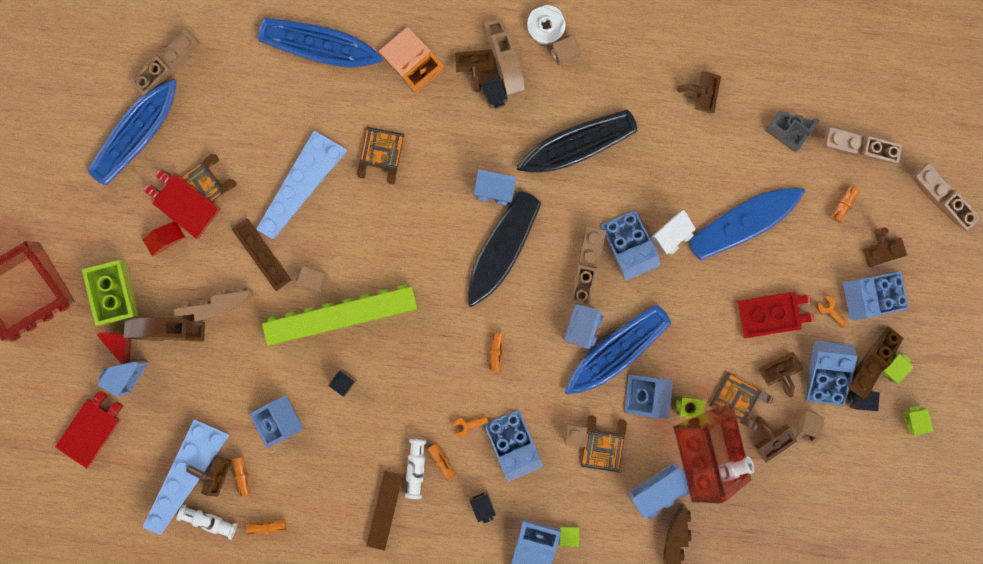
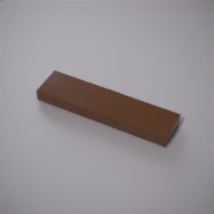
(261, 254)
(384, 510)

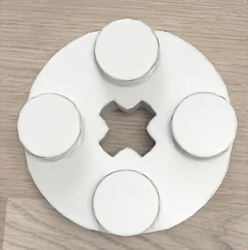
(551, 34)

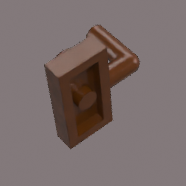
(474, 62)
(706, 91)
(884, 250)
(781, 370)
(775, 442)
(214, 478)

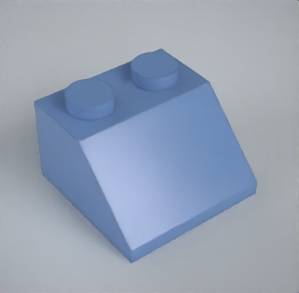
(494, 187)
(122, 378)
(648, 396)
(276, 421)

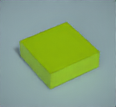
(569, 536)

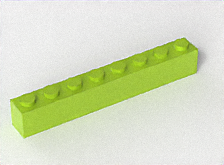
(339, 316)

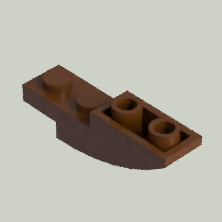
(164, 329)
(874, 362)
(677, 536)

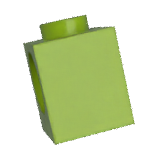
(897, 368)
(699, 407)
(918, 420)

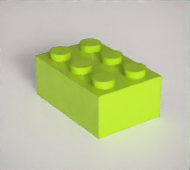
(110, 292)

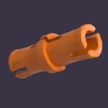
(845, 204)
(496, 352)
(441, 461)
(241, 476)
(266, 527)

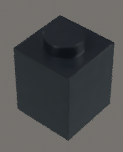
(494, 93)
(342, 383)
(870, 403)
(483, 507)

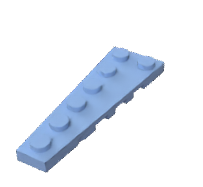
(308, 172)
(198, 451)

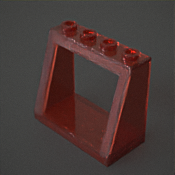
(44, 266)
(700, 458)

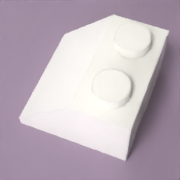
(673, 232)

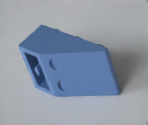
(631, 245)
(875, 295)
(583, 326)
(830, 372)
(513, 445)
(536, 543)

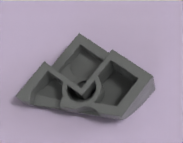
(791, 129)

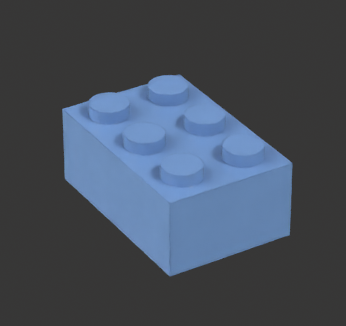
(660, 491)

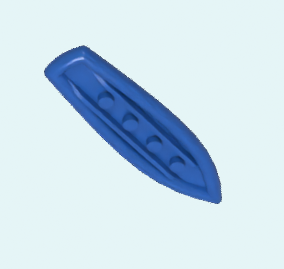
(317, 43)
(133, 132)
(745, 222)
(618, 350)

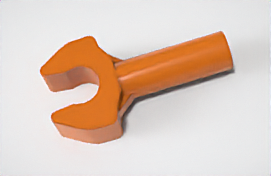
(831, 310)
(469, 424)

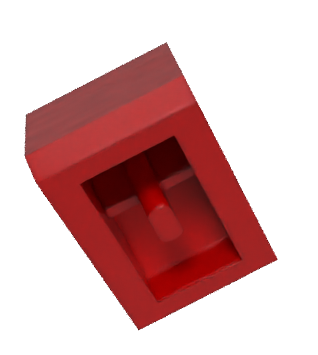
(163, 238)
(117, 345)

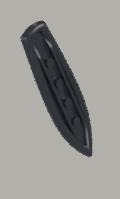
(579, 142)
(502, 247)

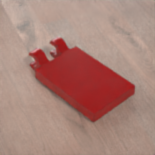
(183, 203)
(772, 314)
(89, 430)

